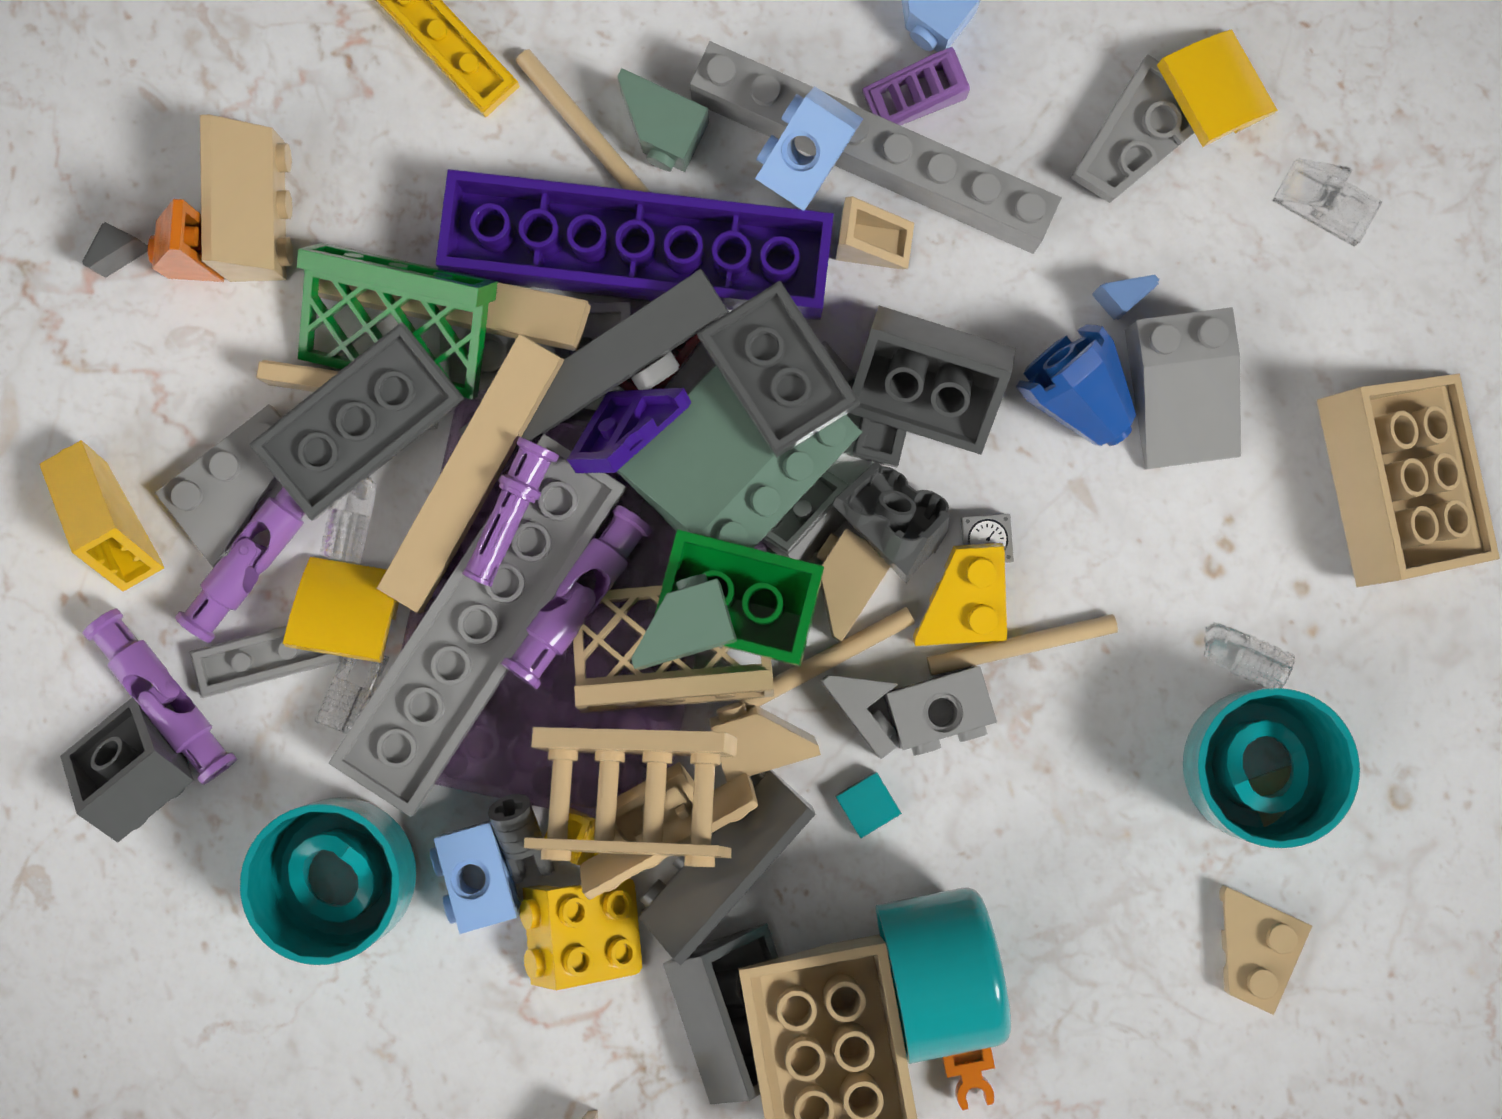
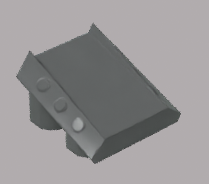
(895, 518)

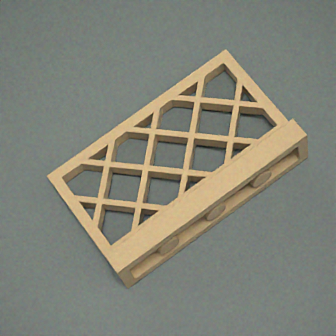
(661, 687)

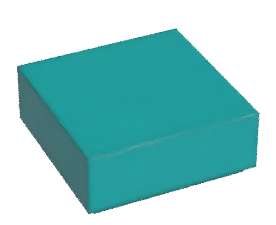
(868, 804)

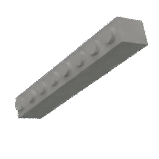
(882, 152)

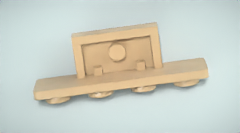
(609, 870)

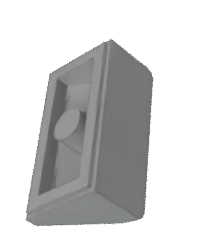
(808, 521)

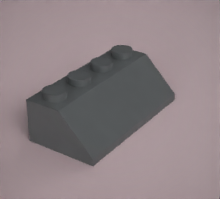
(700, 897)

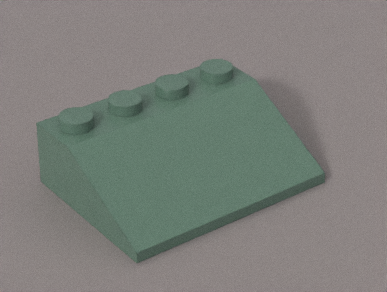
(718, 473)

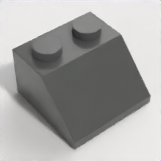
(123, 772)

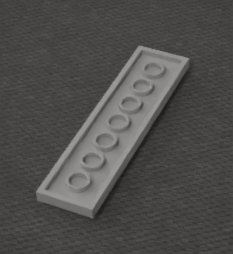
(465, 635)

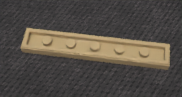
(517, 310)
(470, 473)

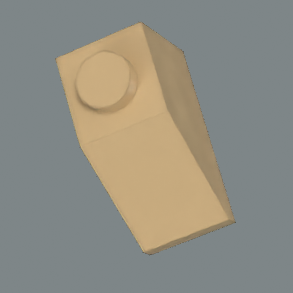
(848, 579)
(762, 740)

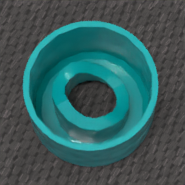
(1321, 775)
(278, 887)
(945, 974)

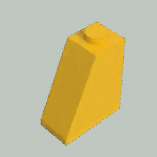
(99, 517)

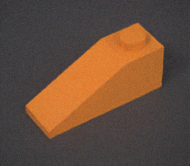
(176, 246)

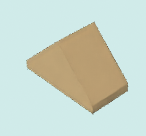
(873, 236)

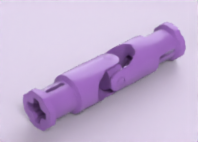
(239, 570)
(564, 615)
(136, 669)

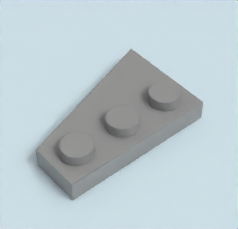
(1135, 135)
(221, 488)

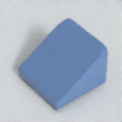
(1123, 295)

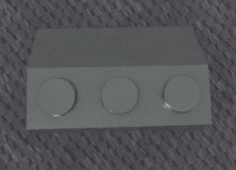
(932, 379)
(715, 1013)

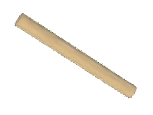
(579, 122)
(1022, 644)
(836, 654)

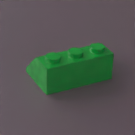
(765, 593)

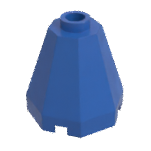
(1082, 387)

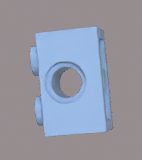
(830, 129)
(469, 906)

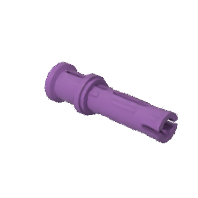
(518, 490)

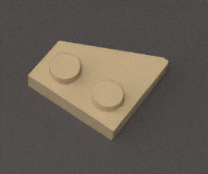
(1259, 949)

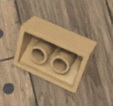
(244, 200)

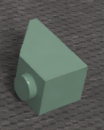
(663, 121)
(686, 623)

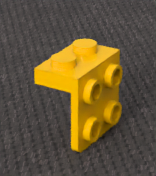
(579, 938)

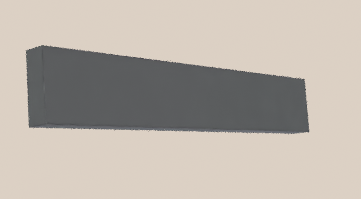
(626, 351)

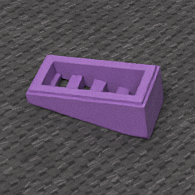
(928, 68)

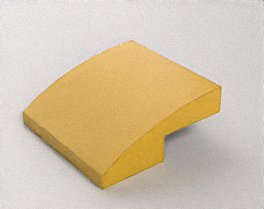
(1216, 87)
(341, 611)

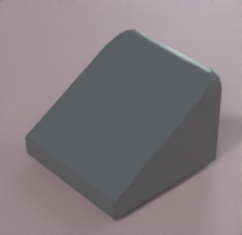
(112, 250)

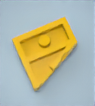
(968, 599)

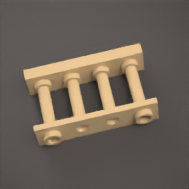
(610, 750)

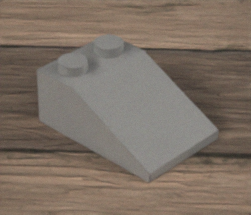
(1186, 387)

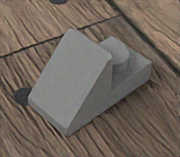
(854, 698)

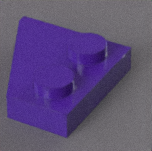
(624, 427)

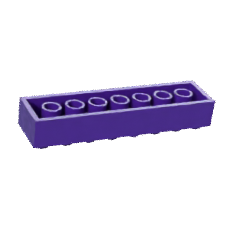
(629, 240)

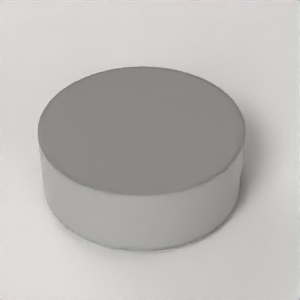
(656, 372)

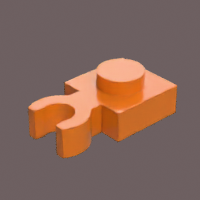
(969, 1068)

